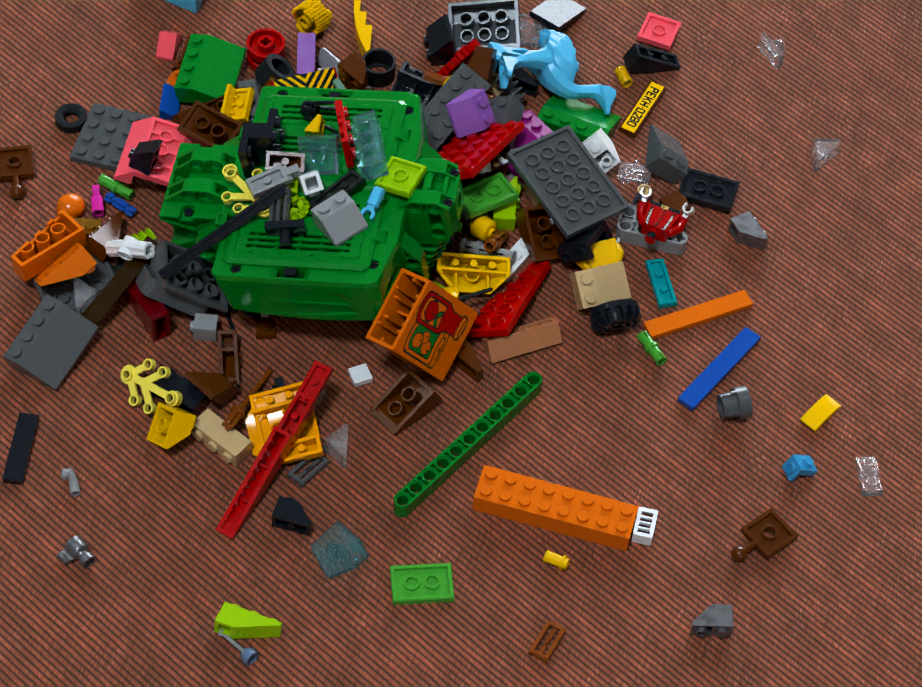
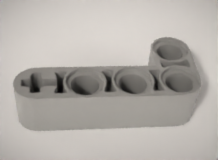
(630, 233)

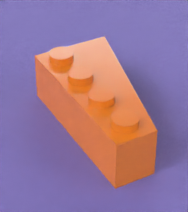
(47, 246)

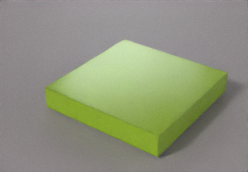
(402, 178)

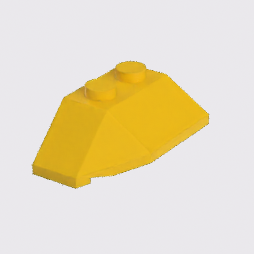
(473, 272)

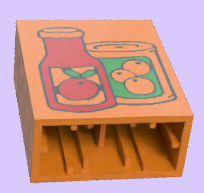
(422, 324)

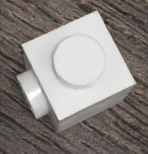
(311, 183)

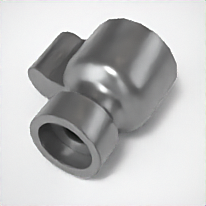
(76, 549)

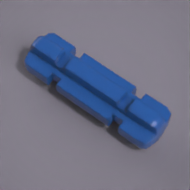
(120, 204)

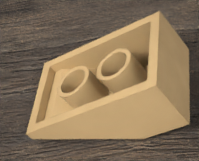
(600, 285)

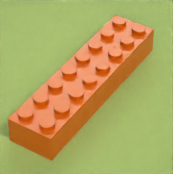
(555, 507)

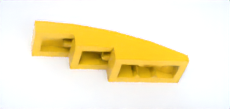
(362, 31)

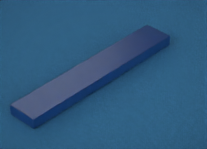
(719, 369)

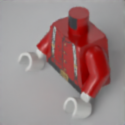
(660, 221)

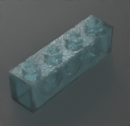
(370, 145)

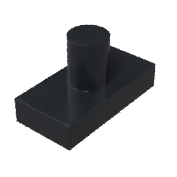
(285, 230)

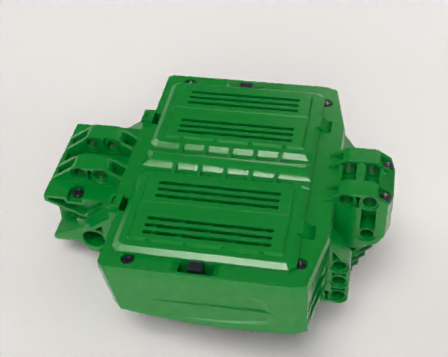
(312, 274)

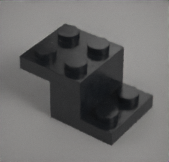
(258, 139)

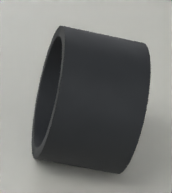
(380, 58)
(274, 66)

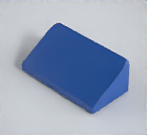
(169, 103)

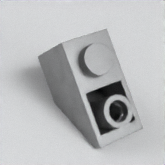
(747, 231)
(714, 621)

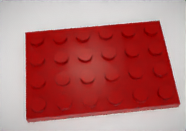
(478, 149)

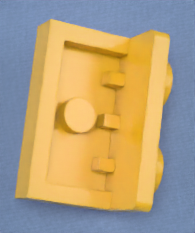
(237, 103)

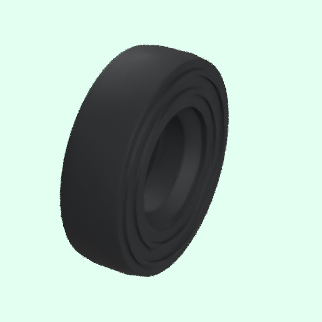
(67, 109)

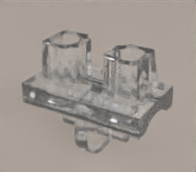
(633, 172)

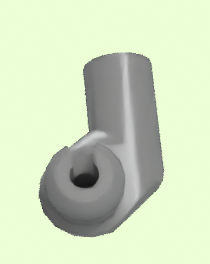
(72, 480)

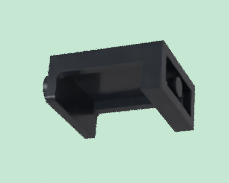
(579, 246)

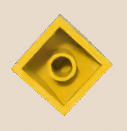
(170, 425)

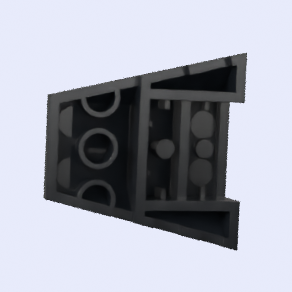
(412, 81)

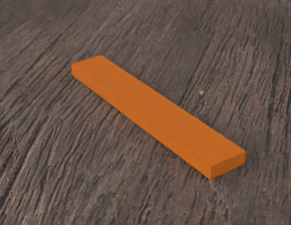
(698, 314)

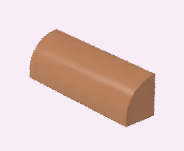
(523, 340)

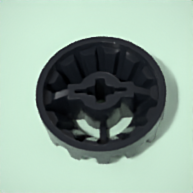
(615, 316)

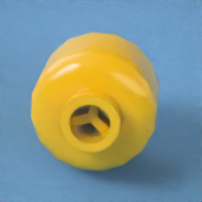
(482, 227)

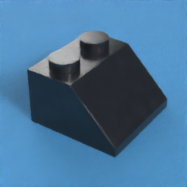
(439, 41)

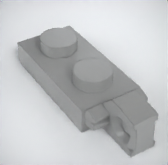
(265, 181)

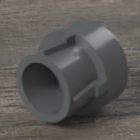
(735, 403)

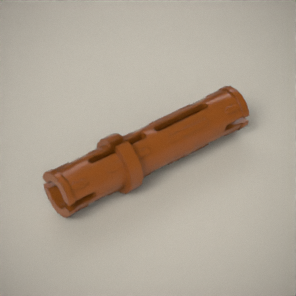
(492, 239)

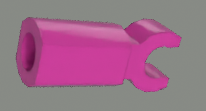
(97, 202)

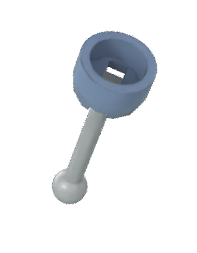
(247, 655)

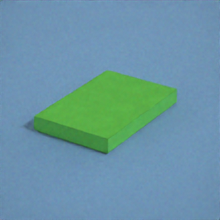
(487, 195)
(421, 584)

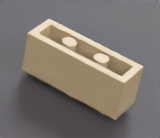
(229, 444)

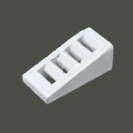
(640, 537)

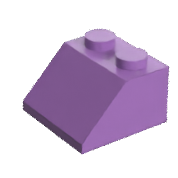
(470, 112)

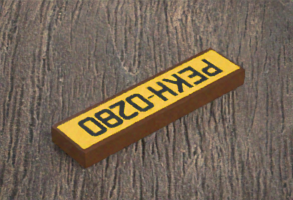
(642, 109)

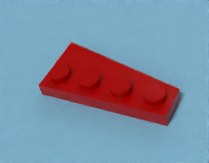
(344, 128)

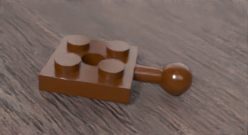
(22, 170)
(765, 545)

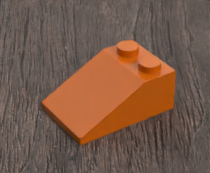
(71, 264)

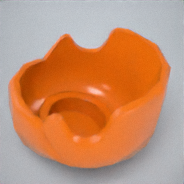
(71, 204)

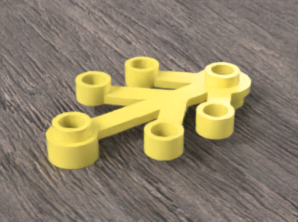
(246, 196)
(147, 385)

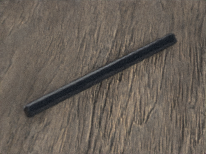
(222, 231)

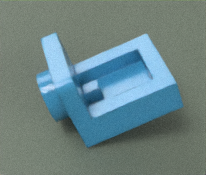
(799, 465)

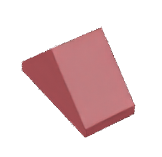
(167, 45)

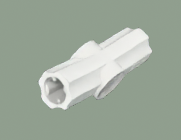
(130, 248)

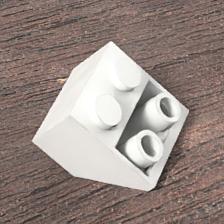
(602, 150)

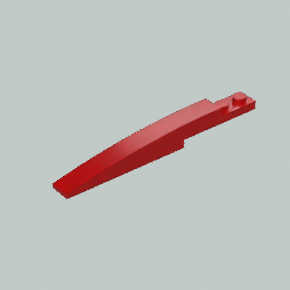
(275, 450)

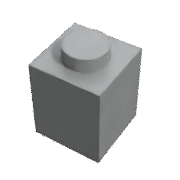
(204, 327)

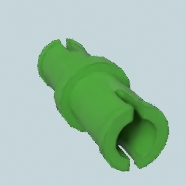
(116, 187)
(652, 348)

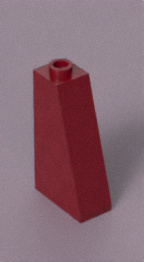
(150, 312)

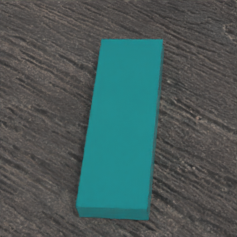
(661, 283)

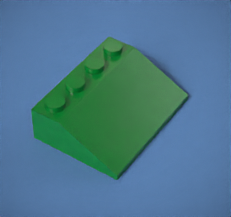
(208, 68)
(578, 115)

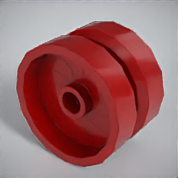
(261, 44)

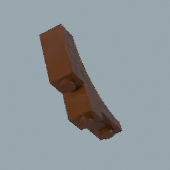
(483, 62)

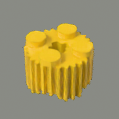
(312, 17)

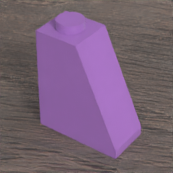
(306, 53)

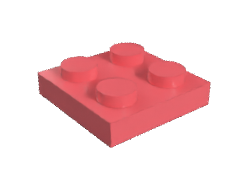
(659, 31)

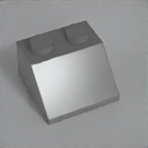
(338, 218)

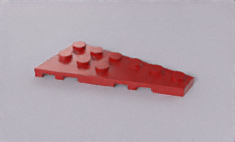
(505, 308)

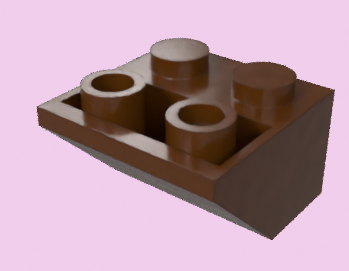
(353, 73)

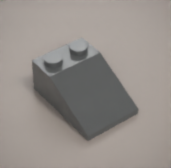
(505, 110)
(665, 156)

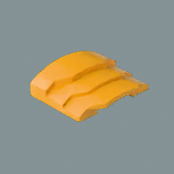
(267, 412)

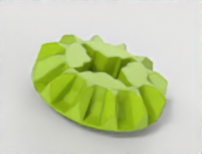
(301, 210)

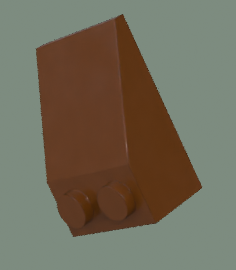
(208, 126)
(539, 233)
(405, 402)

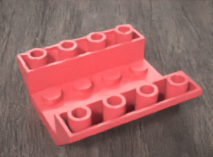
(148, 130)

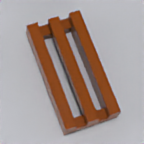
(539, 655)

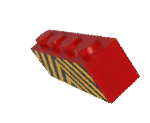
(316, 79)

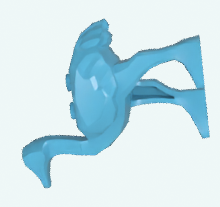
(553, 66)

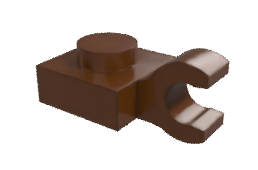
(265, 327)

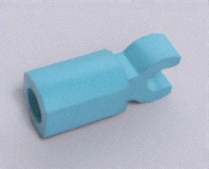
(373, 202)

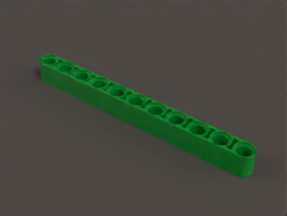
(462, 449)

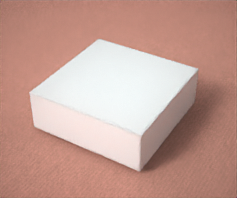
(360, 375)

